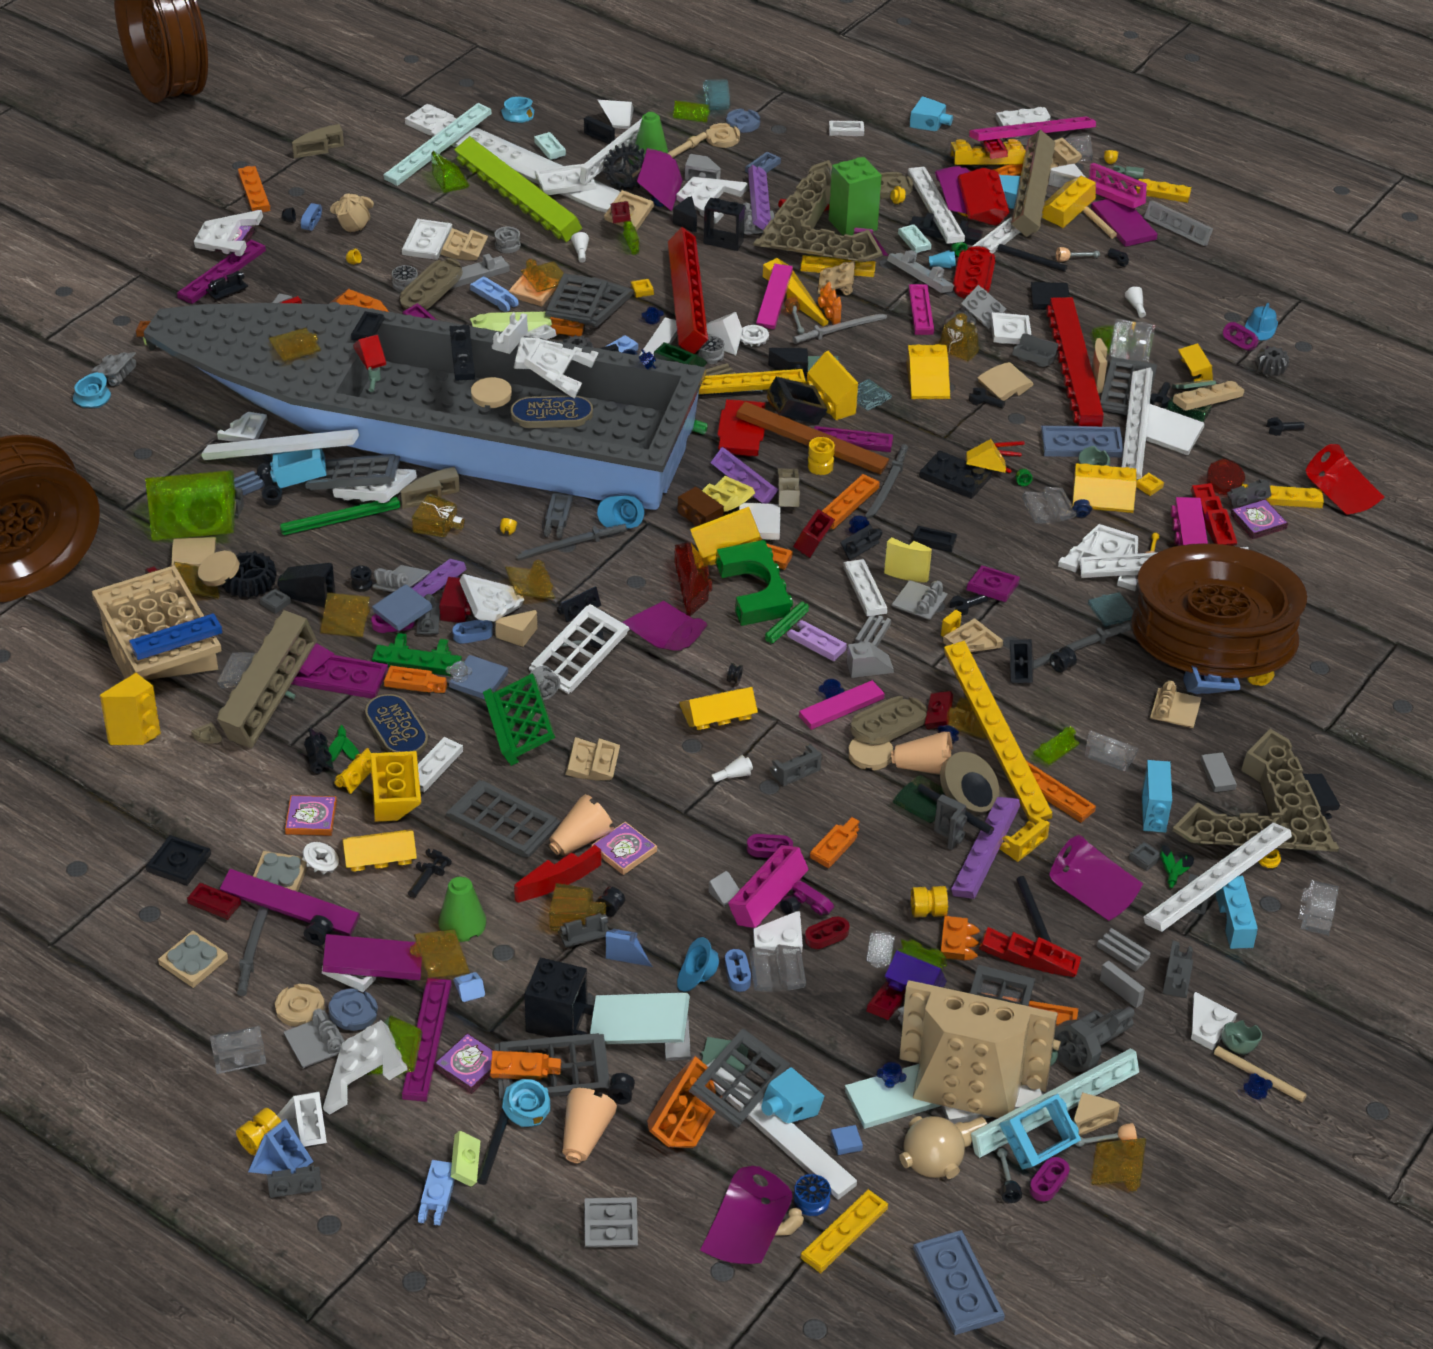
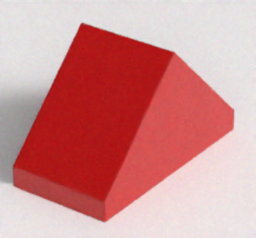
(370, 352)

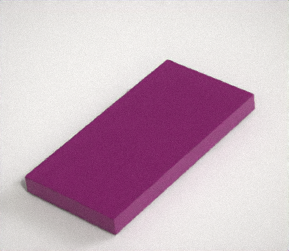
(1125, 221)
(346, 677)
(370, 957)

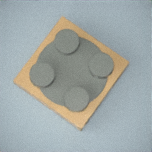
(281, 869)
(193, 959)

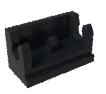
(1323, 794)

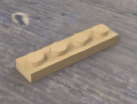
(1208, 395)

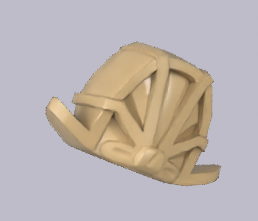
(352, 211)

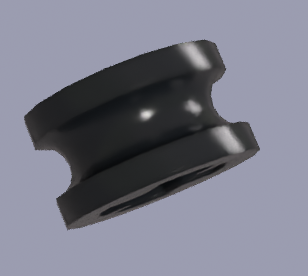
(735, 673)

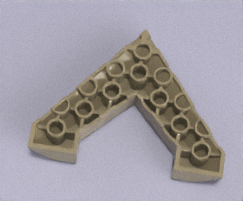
(795, 223)
(1287, 799)

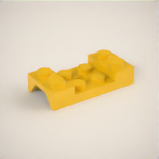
(965, 155)

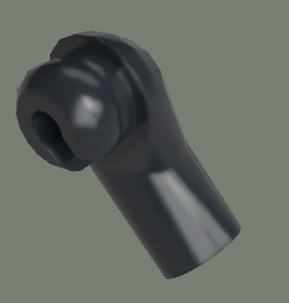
(1121, 257)

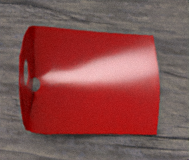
(1342, 481)

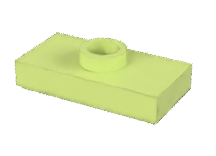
(465, 1158)

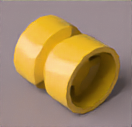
(821, 455)
(929, 901)
(252, 1133)

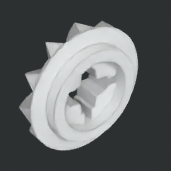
(751, 331)
(320, 850)

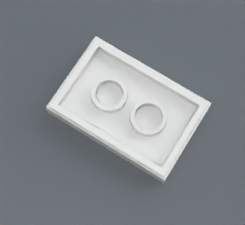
(562, 180)
(426, 239)
(1172, 430)
(766, 518)

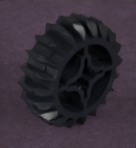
(634, 165)
(254, 575)

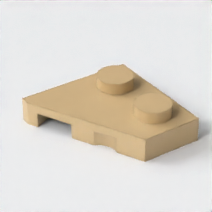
(975, 635)

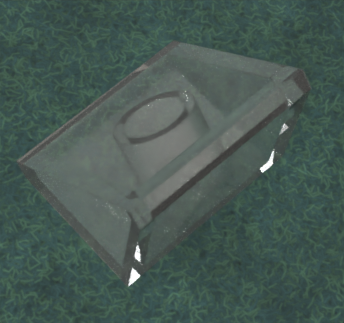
(1109, 751)

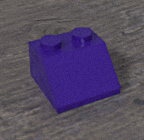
(905, 968)

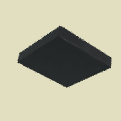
(1043, 291)
(178, 860)

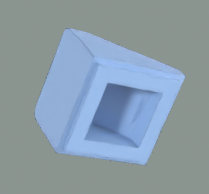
(469, 986)

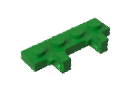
(401, 656)

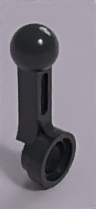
(270, 490)

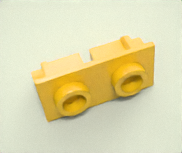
(356, 772)

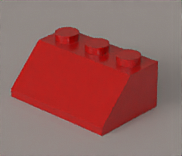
(983, 196)

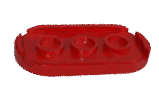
(974, 269)

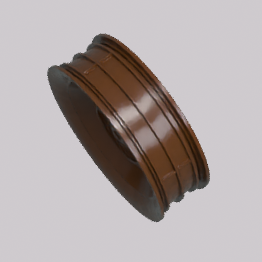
(163, 46)
(44, 515)
(1218, 610)

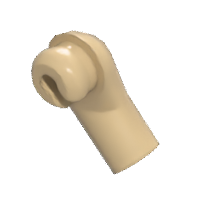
(792, 1223)

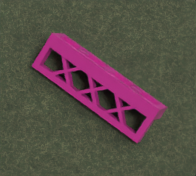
(1116, 191)

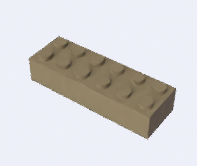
(267, 679)

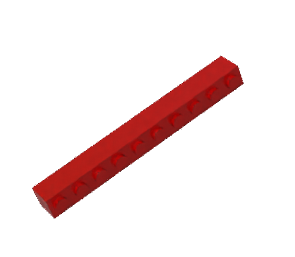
(687, 291)
(1075, 362)

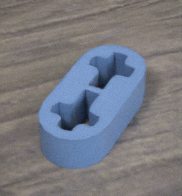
(311, 216)
(472, 631)
(742, 970)

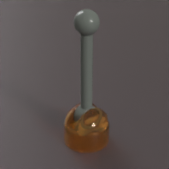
(790, 308)

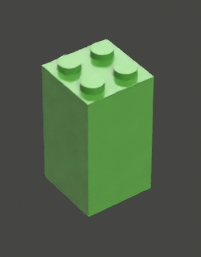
(854, 196)

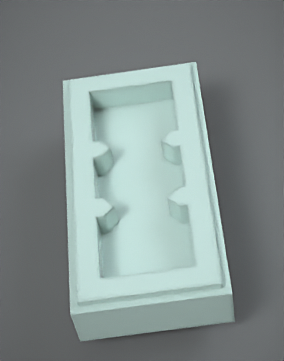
(914, 238)

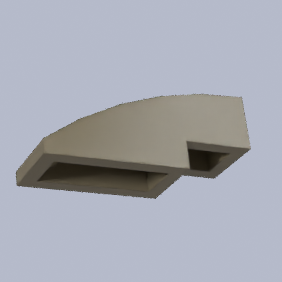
(318, 141)
(436, 483)
(788, 487)

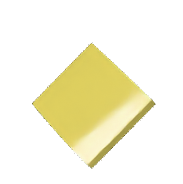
(729, 492)
(907, 561)

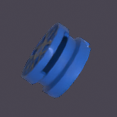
(818, 1189)

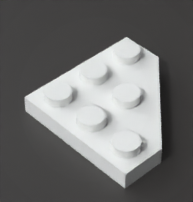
(1021, 117)
(381, 492)
(489, 599)

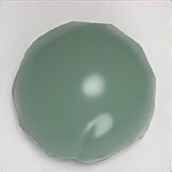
(1093, 456)
(1240, 1037)

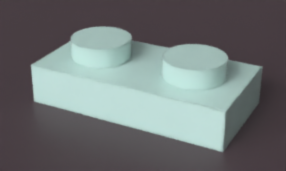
(550, 145)

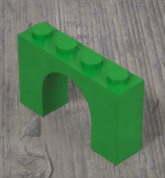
(757, 560)

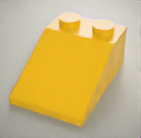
(928, 371)

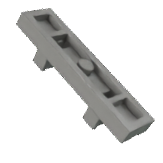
(1178, 223)
(488, 268)
(932, 278)

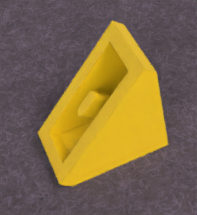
(986, 456)

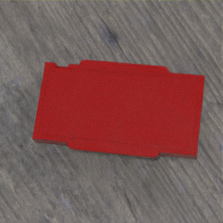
(739, 435)

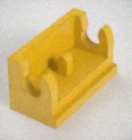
(1196, 362)
(1026, 838)

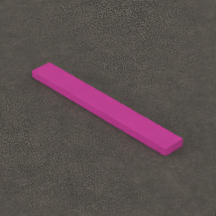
(1032, 128)

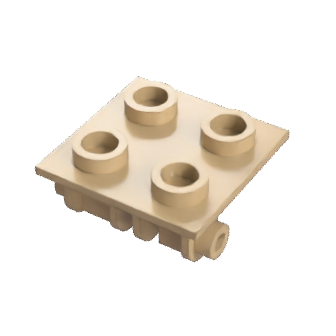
(839, 277)
(1175, 706)

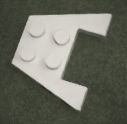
(703, 188)
(221, 231)
(552, 360)
(1104, 542)
(358, 1057)

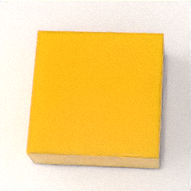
(642, 288)
(1149, 484)
(951, 622)

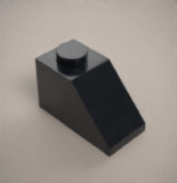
(789, 359)

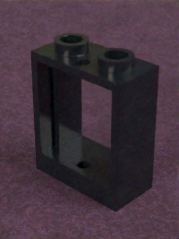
(722, 238)
(797, 400)

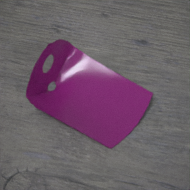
(660, 176)
(951, 188)
(666, 627)
(1094, 878)
(745, 1224)

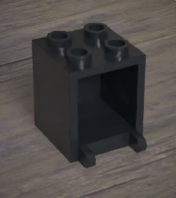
(556, 999)

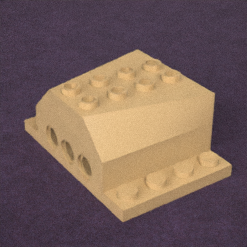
(148, 606)
(974, 1048)

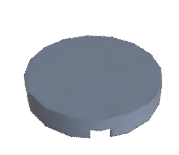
(744, 120)
(352, 1009)

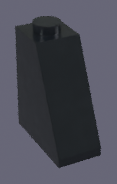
(308, 583)

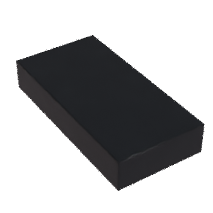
(599, 130)
(367, 325)
(935, 538)

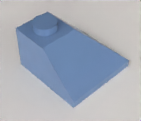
(1208, 684)

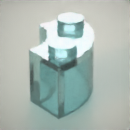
(717, 94)

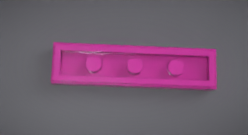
(774, 296)
(921, 309)
(841, 704)

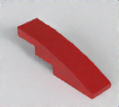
(1215, 517)
(566, 871)
(1035, 955)

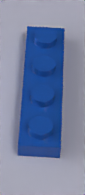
(175, 636)

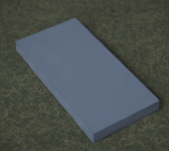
(1071, 440)
(958, 1282)

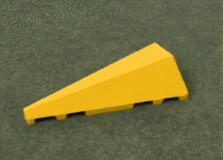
(797, 290)

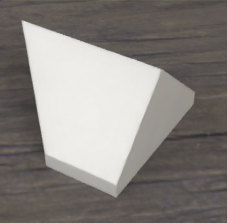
(618, 112)
(728, 329)
(305, 1118)

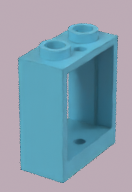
(297, 466)
(1156, 796)
(1020, 1141)

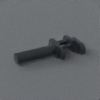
(428, 870)

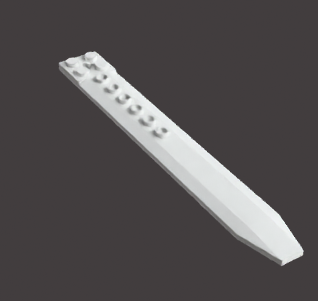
(433, 120)

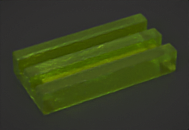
(631, 237)

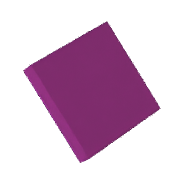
(993, 583)

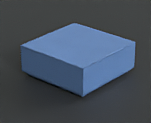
(846, 1140)

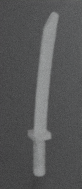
(817, 332)

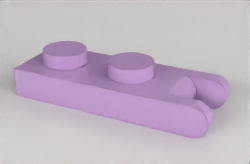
(818, 640)

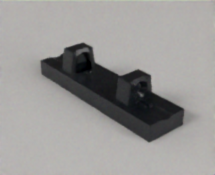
(929, 228)
(462, 353)

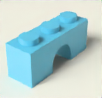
(1241, 923)

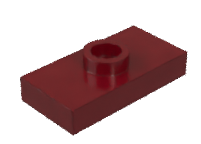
(620, 212)
(939, 709)
(214, 901)
(886, 1001)

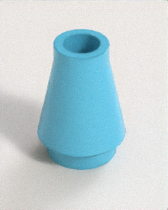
(944, 259)

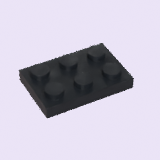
(955, 474)

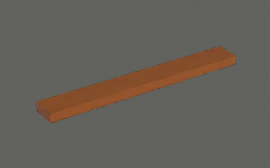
(804, 434)

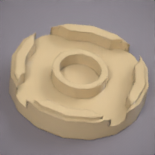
(723, 135)
(491, 392)
(218, 568)
(870, 755)
(297, 1004)

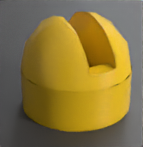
(1110, 156)
(353, 257)
(508, 525)

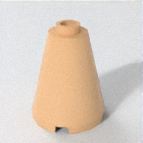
(924, 753)
(580, 827)
(585, 1122)

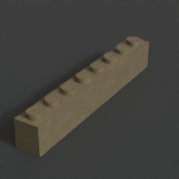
(1033, 183)

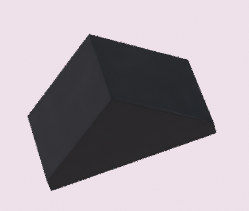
(685, 215)
(1021, 661)

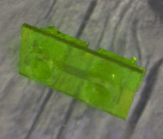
(691, 111)
(1057, 746)
(916, 950)

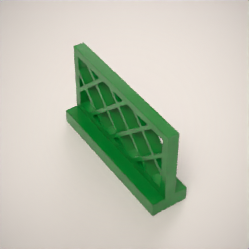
(503, 728)

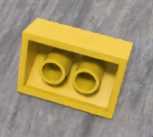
(1069, 201)
(834, 385)
(1105, 487)
(725, 532)
(719, 708)
(130, 712)
(394, 784)
(379, 849)

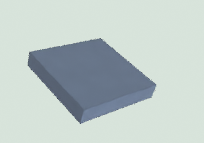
(402, 607)
(483, 676)

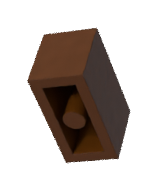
(699, 507)

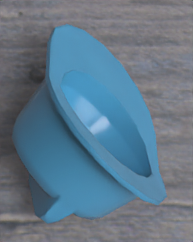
(1262, 322)
(620, 510)
(699, 965)

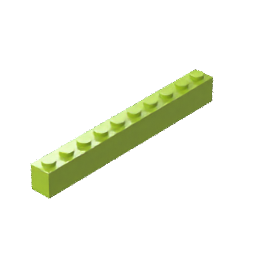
(517, 189)

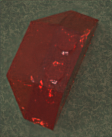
(692, 577)

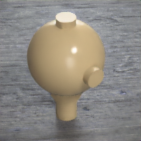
(937, 1145)

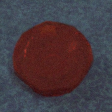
(1225, 476)

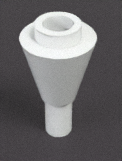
(580, 242)
(1135, 298)
(738, 768)

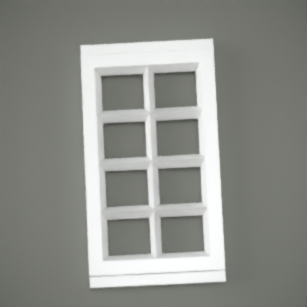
(599, 616)

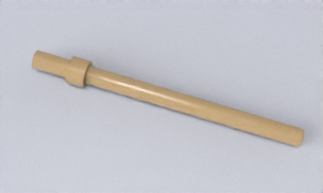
(691, 143)

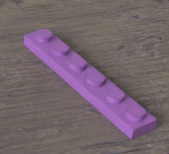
(759, 197)
(985, 848)

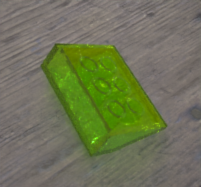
(191, 505)

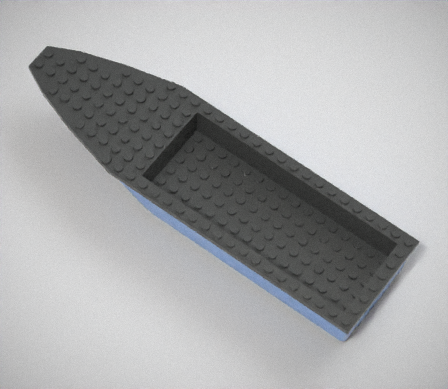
(430, 417)

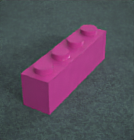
(1188, 521)
(768, 886)

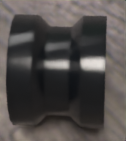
(361, 578)
(1063, 659)
(614, 899)
(317, 930)
(621, 1088)

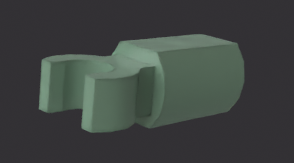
(1134, 172)

